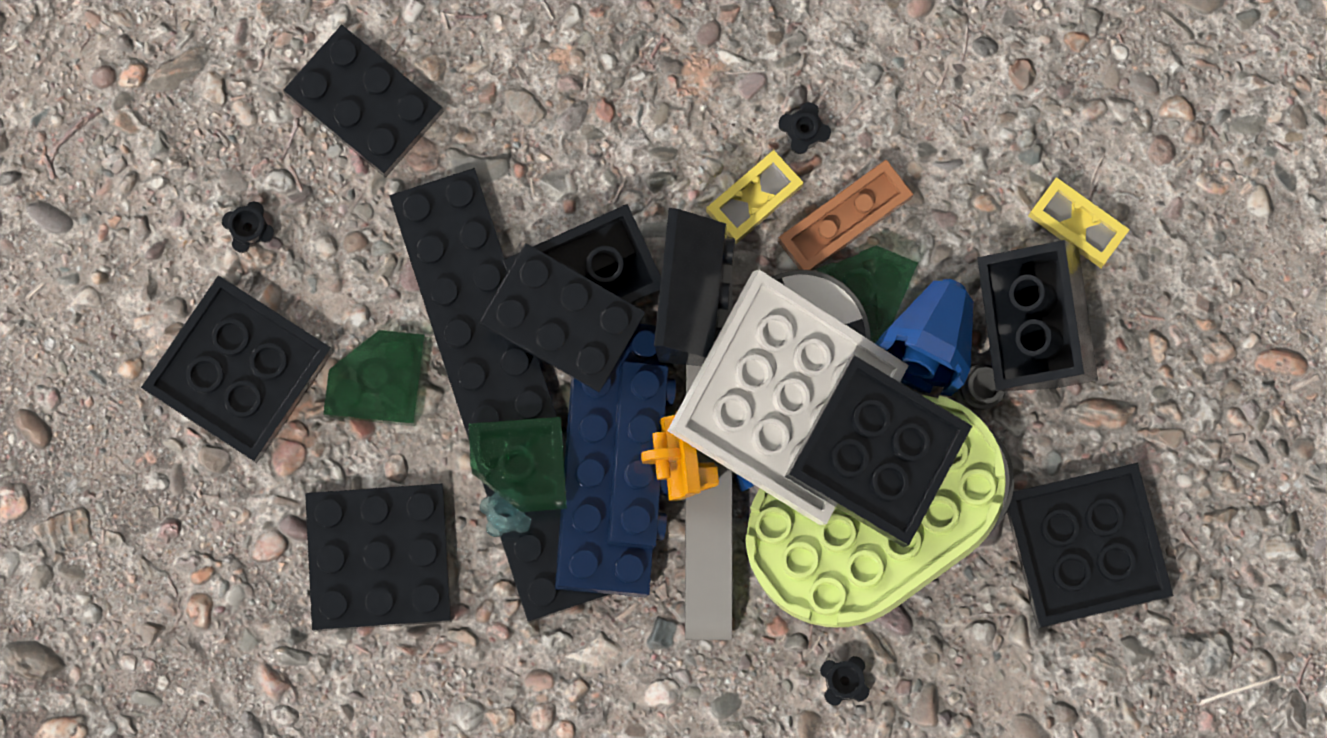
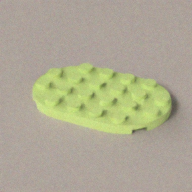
(854, 574)

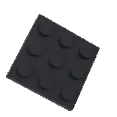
(237, 369)
(878, 451)
(1088, 546)
(378, 557)

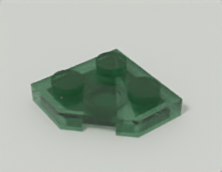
(878, 281)
(378, 380)
(521, 461)

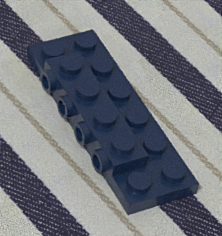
(609, 491)

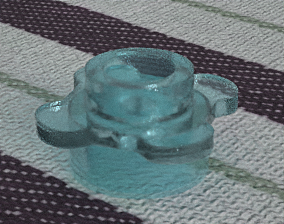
(497, 524)

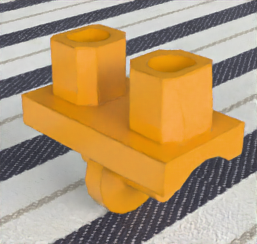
(679, 464)

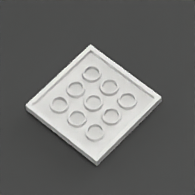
(769, 385)

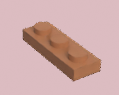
(845, 217)

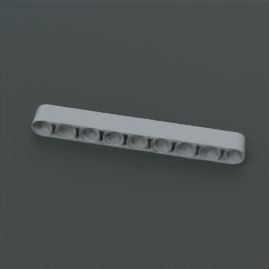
(709, 542)

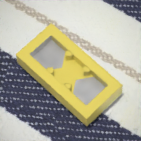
(755, 196)
(1078, 222)

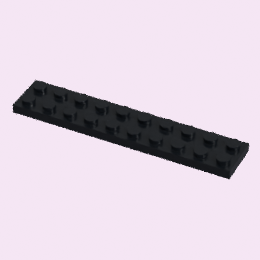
(491, 378)

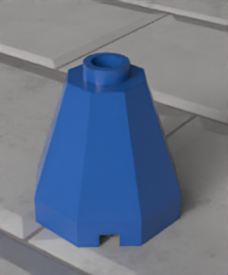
(934, 338)

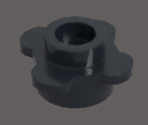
(800, 140)
(236, 221)
(851, 669)

